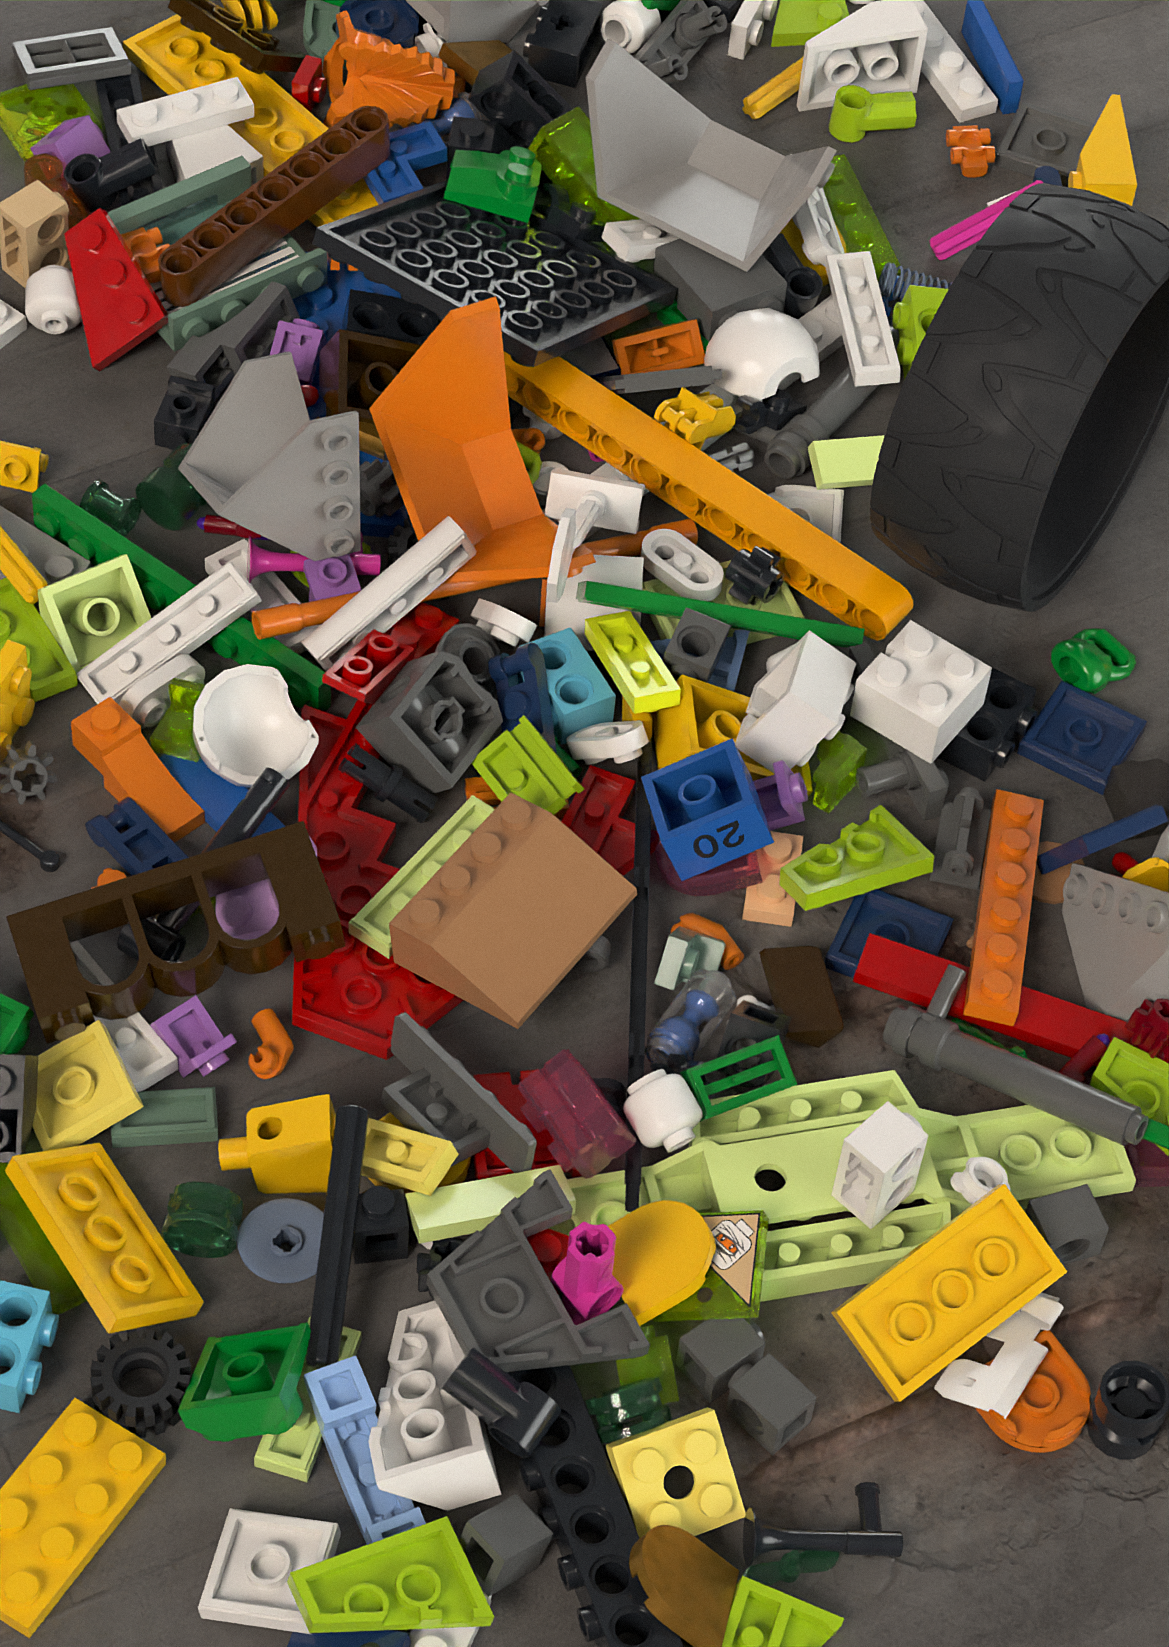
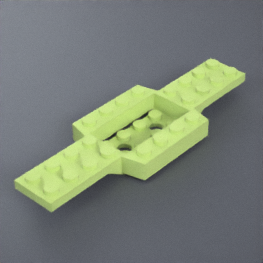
(802, 1139)

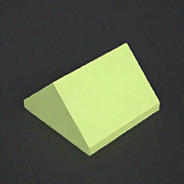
(93, 610)

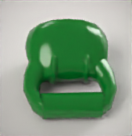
(1087, 660)

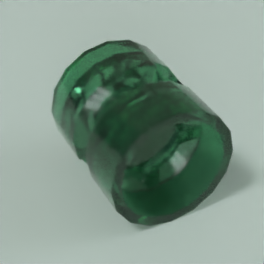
(167, 493)

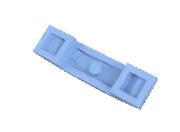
(345, 1419)

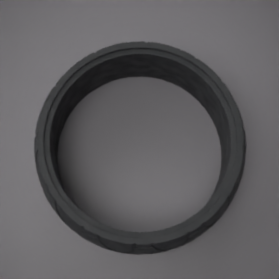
(1029, 399)

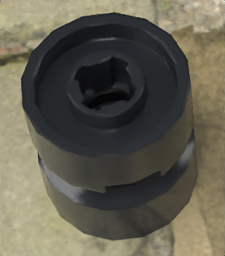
(1128, 1410)

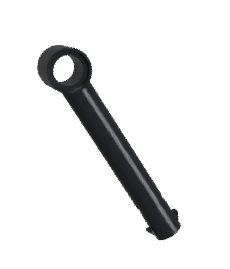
(164, 928)

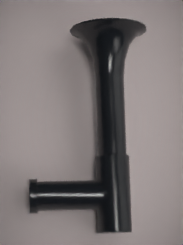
(869, 1540)

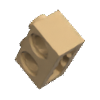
(33, 231)

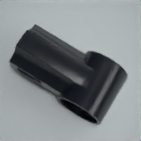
(100, 179)
(799, 279)
(514, 1411)

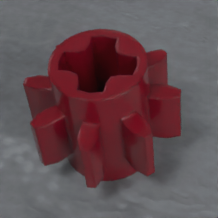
(1151, 1028)

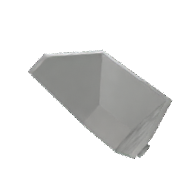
(687, 171)
(276, 467)
(1117, 940)

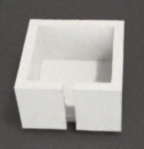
(920, 691)
(797, 704)

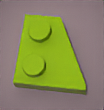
(775, 1619)

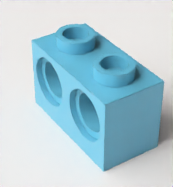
(575, 685)
(23, 1344)

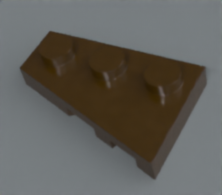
(256, 49)

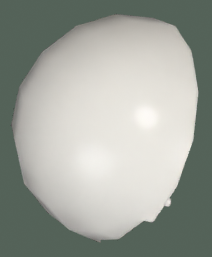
(759, 351)
(249, 725)

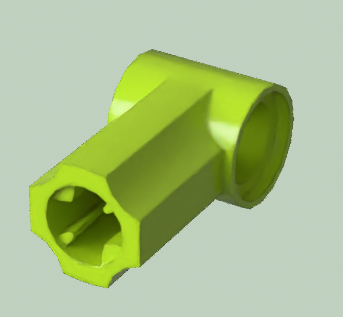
(860, 111)

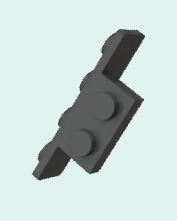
(450, 1103)

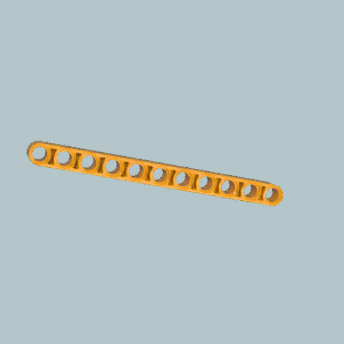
(710, 493)

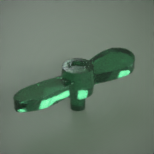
(791, 1566)

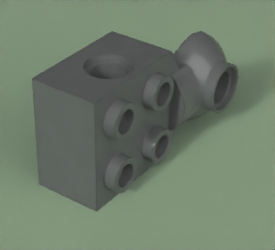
(438, 710)

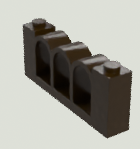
(68, 1001)

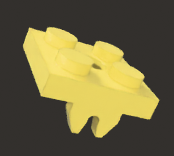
(688, 1441)

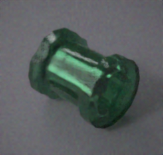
(111, 507)

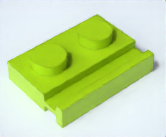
(527, 767)

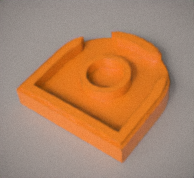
(1051, 1405)

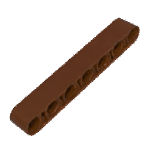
(274, 206)

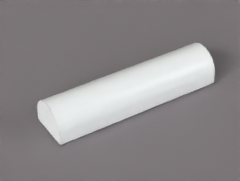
(392, 592)

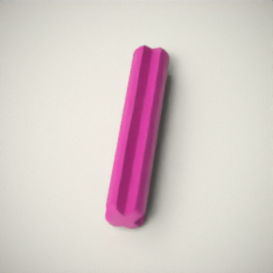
(970, 229)

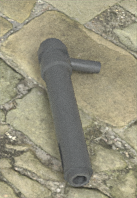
(787, 448)
(942, 1045)

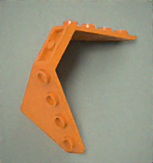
(456, 451)

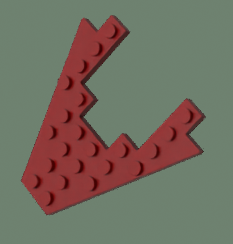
(355, 988)

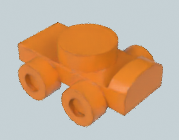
(970, 150)
(145, 250)

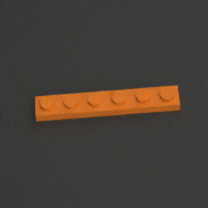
(1004, 908)

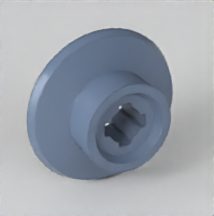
(278, 1223)

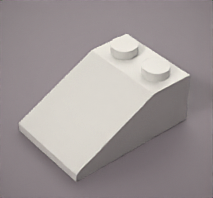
(870, 48)

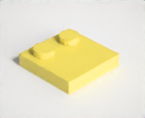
(81, 1089)

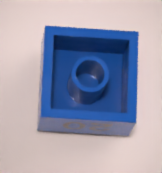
(706, 810)

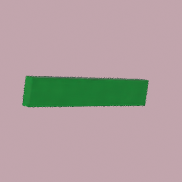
(737, 617)

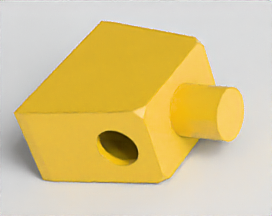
(285, 1146)

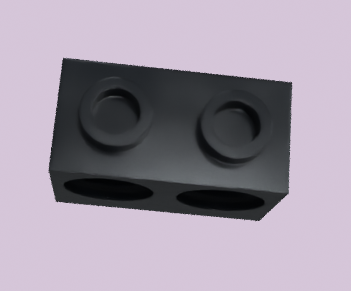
(516, 98)
(388, 317)
(990, 733)

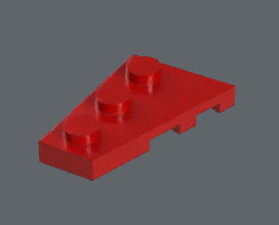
(111, 289)

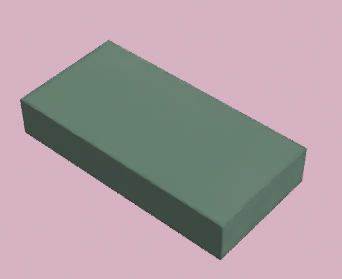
(169, 1118)

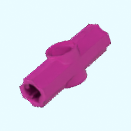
(587, 1271)

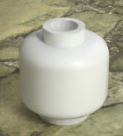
(629, 24)
(52, 300)
(662, 1110)

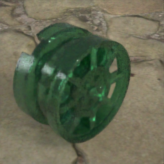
(202, 1217)
(627, 1403)

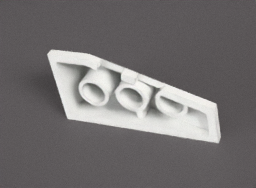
(424, 1437)

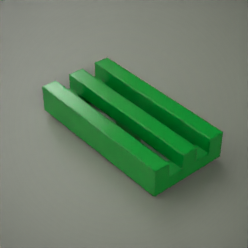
(702, 1092)

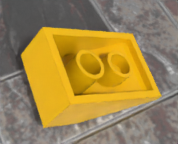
(1106, 158)
(704, 720)

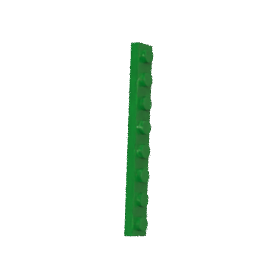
(163, 586)

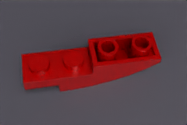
(380, 656)

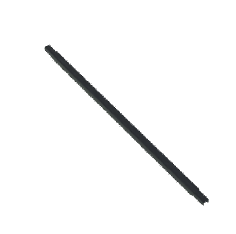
(638, 981)

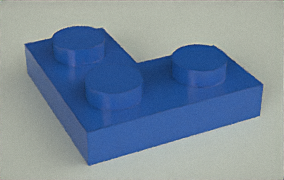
(409, 151)

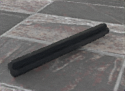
(337, 1236)

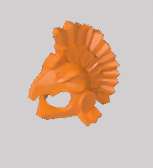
(387, 76)

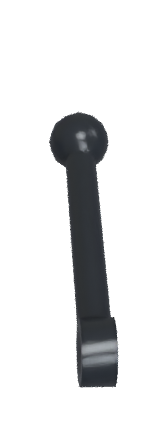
(48, 859)

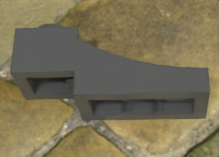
(246, 336)

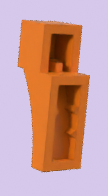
(132, 769)

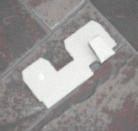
(1005, 1379)

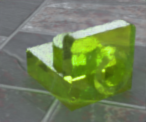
(175, 730)
(837, 769)
(655, 1363)

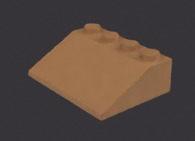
(509, 912)

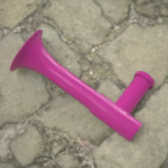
(264, 561)

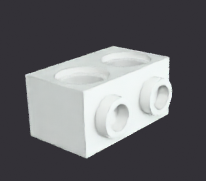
(879, 1164)

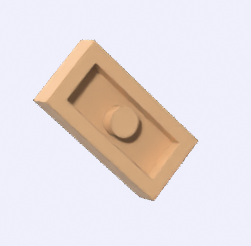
(768, 900)

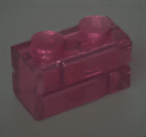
(575, 1114)

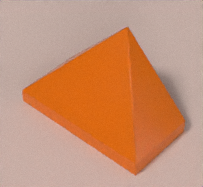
(660, 348)

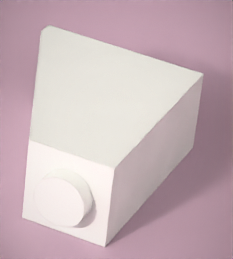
(209, 149)

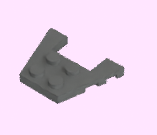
(506, 1304)

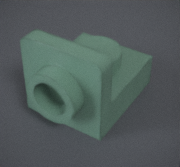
(686, 953)

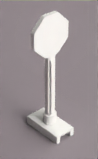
(579, 504)

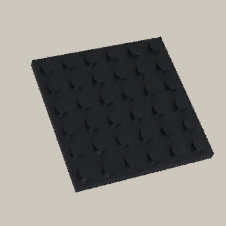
(451, 255)

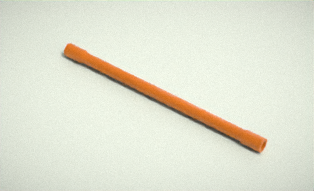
(295, 617)

